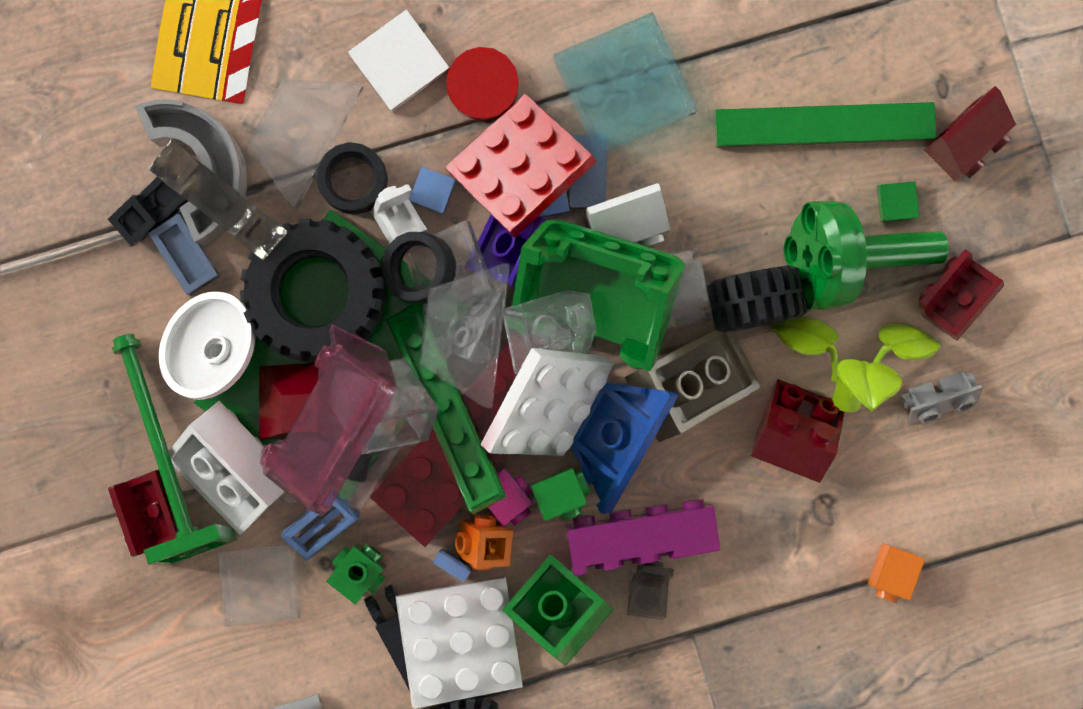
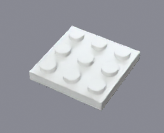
(547, 403)
(458, 642)

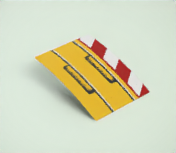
(206, 48)

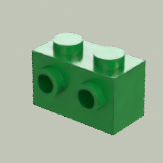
(561, 494)

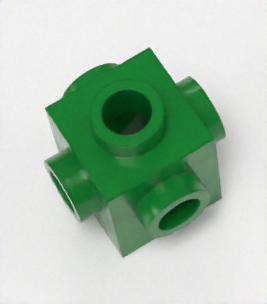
(345, 578)

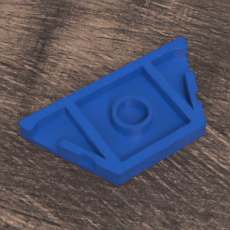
(618, 436)

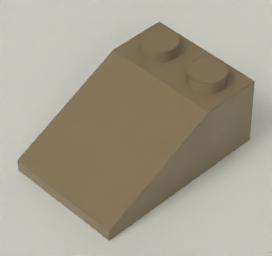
(705, 375)

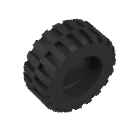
(304, 241)

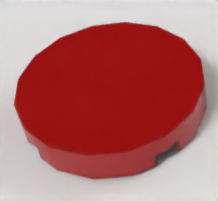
(482, 83)

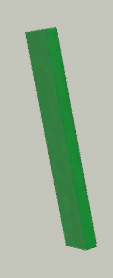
(825, 124)
(453, 421)

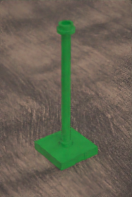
(189, 539)

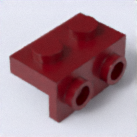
(959, 295)
(143, 512)

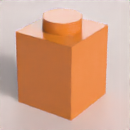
(895, 573)

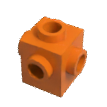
(484, 542)

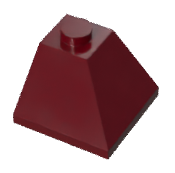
(282, 396)

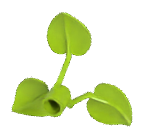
(857, 380)

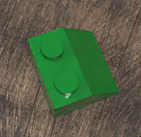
(558, 610)

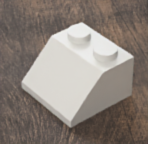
(632, 217)

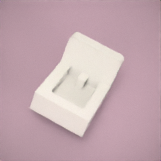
(396, 213)

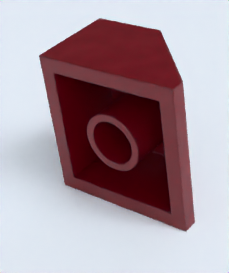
(972, 134)

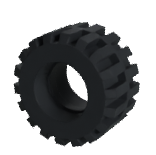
(756, 298)

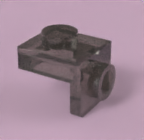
(649, 590)

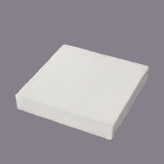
(399, 60)

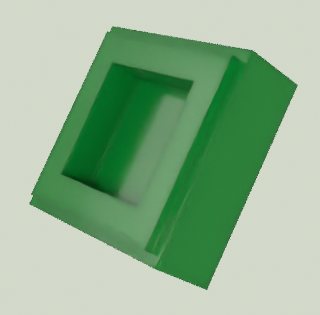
(898, 201)

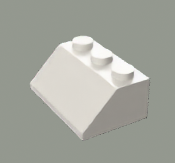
(225, 467)

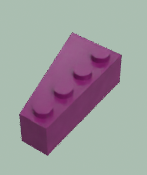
(642, 536)

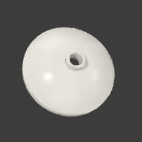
(206, 346)

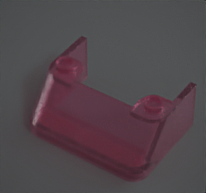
(334, 423)

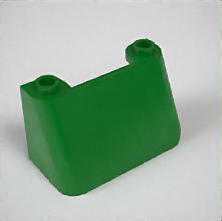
(627, 284)

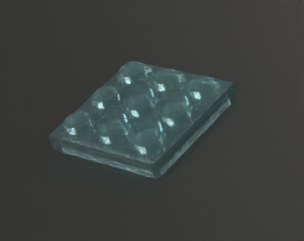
(624, 83)

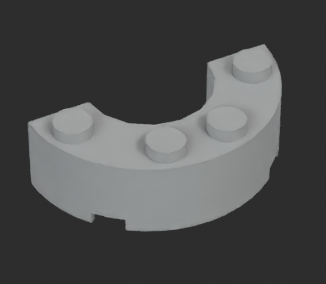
(210, 143)

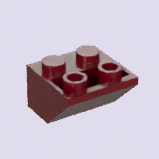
(799, 431)

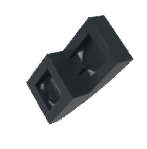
(146, 211)

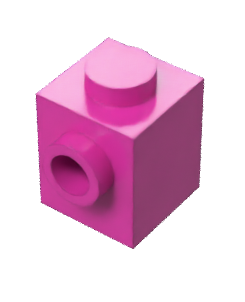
(515, 505)

